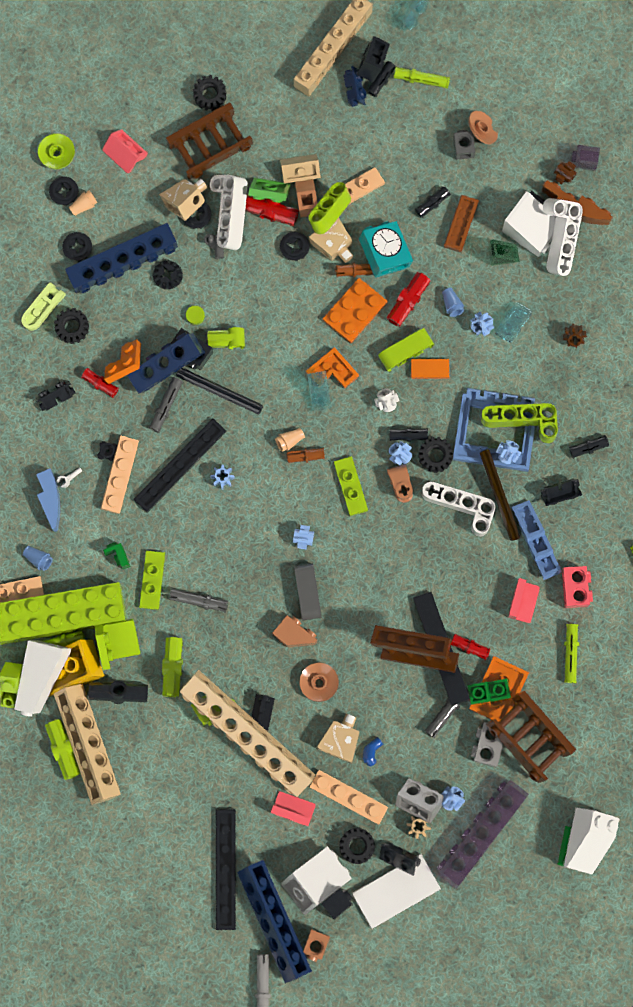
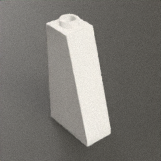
(39, 673)

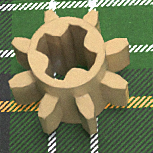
(413, 825)

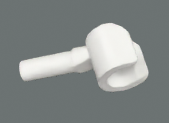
(68, 478)

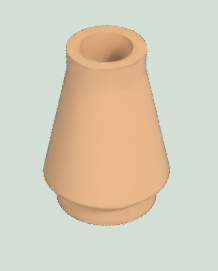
(84, 202)
(288, 439)

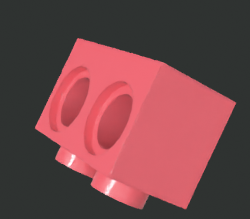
(571, 587)

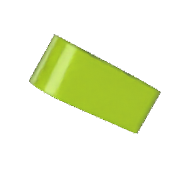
(329, 208)
(403, 350)

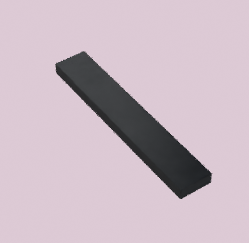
(180, 465)
(434, 626)
(226, 869)

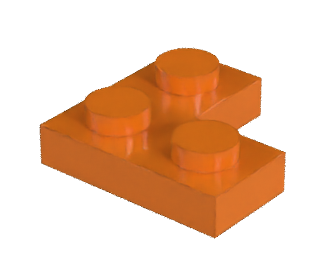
(127, 364)
(335, 365)

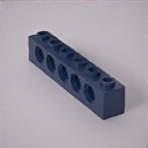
(126, 249)
(274, 921)

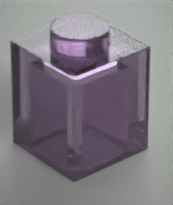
(586, 157)

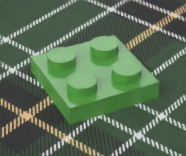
(270, 189)

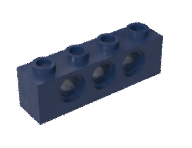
(192, 350)

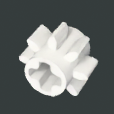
(386, 400)

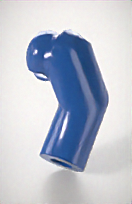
(369, 751)

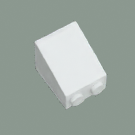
(530, 225)
(316, 880)

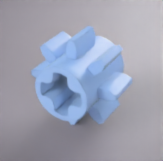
(482, 323)
(508, 452)
(400, 453)
(226, 480)
(303, 537)
(452, 798)

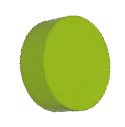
(195, 315)

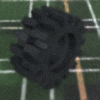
(209, 83)
(64, 318)
(439, 444)
(348, 837)

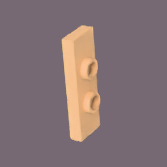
(364, 184)
(21, 589)

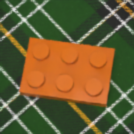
(355, 310)
(500, 670)

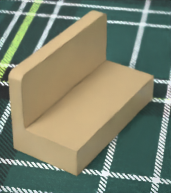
(300, 168)

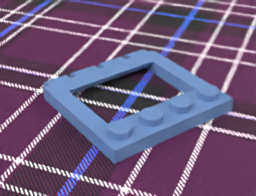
(471, 453)

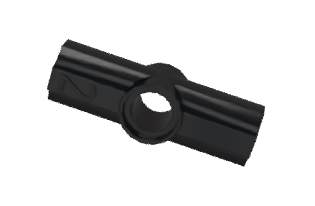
(105, 692)

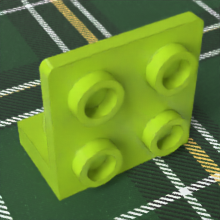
(116, 641)

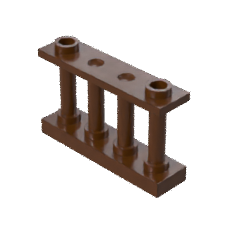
(209, 123)
(415, 648)
(548, 730)

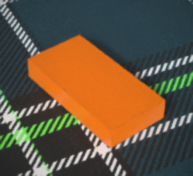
(429, 368)

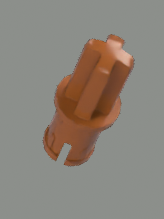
(353, 270)
(305, 455)

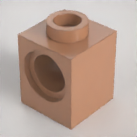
(322, 938)

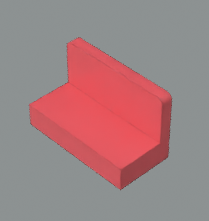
(124, 150)
(524, 601)
(293, 808)

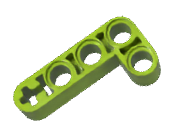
(519, 420)

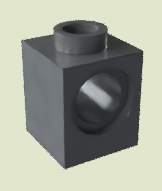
(460, 151)

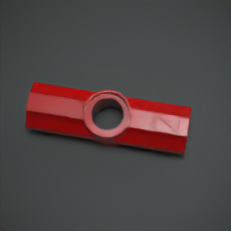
(271, 210)
(408, 298)

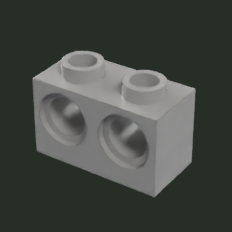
(493, 746)
(414, 799)

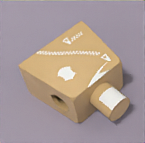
(184, 198)
(333, 242)
(341, 739)

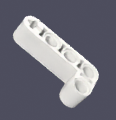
(232, 209)
(565, 234)
(457, 504)

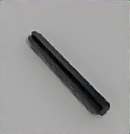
(219, 390)

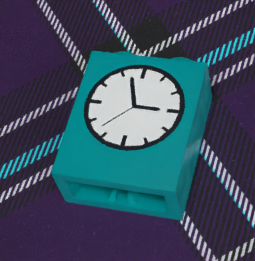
(385, 248)

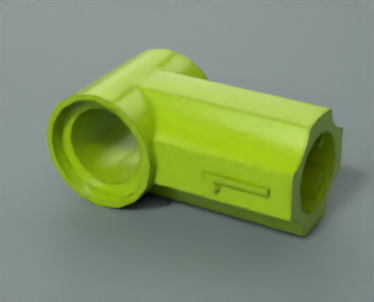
(230, 338)

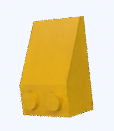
(80, 667)

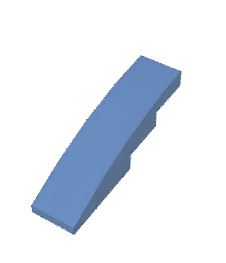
(536, 540)

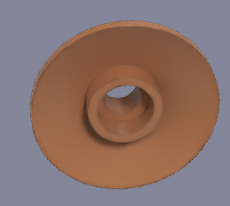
(482, 127)
(326, 674)

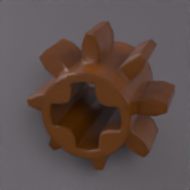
(565, 172)
(574, 335)

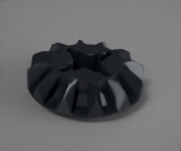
(56, 187)
(204, 217)
(291, 238)
(70, 241)
(164, 282)

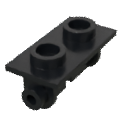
(48, 397)
(552, 494)
(263, 710)
(393, 855)

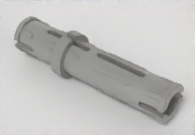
(262, 981)

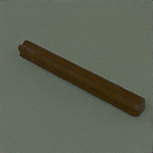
(499, 495)

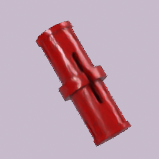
(99, 383)
(470, 646)

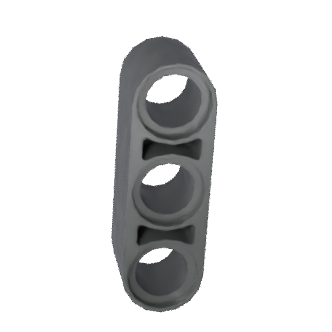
(307, 591)

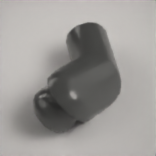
(211, 240)

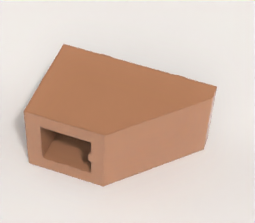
(306, 197)
(293, 635)

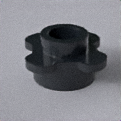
(107, 446)

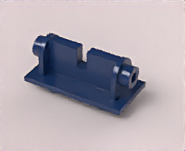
(357, 93)

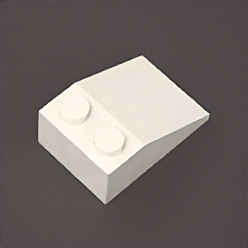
(589, 839)

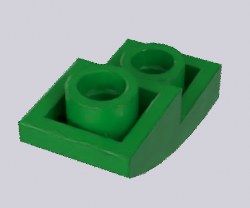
(489, 691)

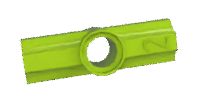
(172, 667)
(62, 749)

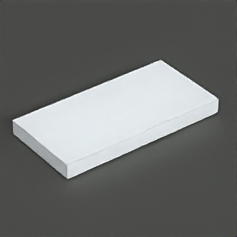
(395, 893)

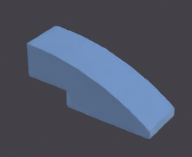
(50, 498)

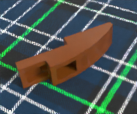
(591, 213)

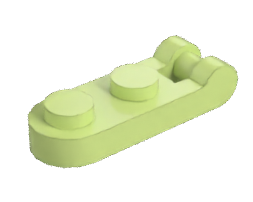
(42, 307)

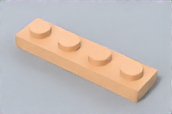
(119, 474)
(348, 797)

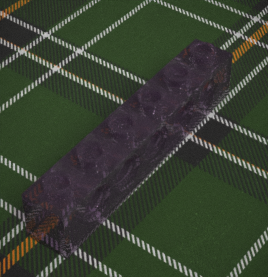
(517, 797)

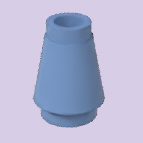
(453, 304)
(38, 558)

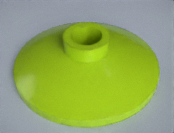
(54, 143)

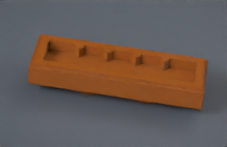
(461, 223)

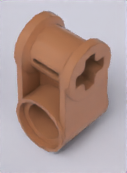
(400, 480)

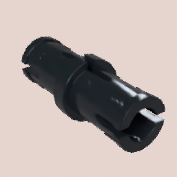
(381, 79)
(432, 202)
(409, 434)
(589, 446)

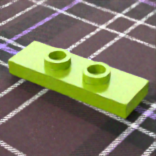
(350, 486)
(152, 580)

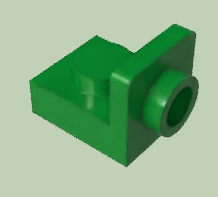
(121, 557)

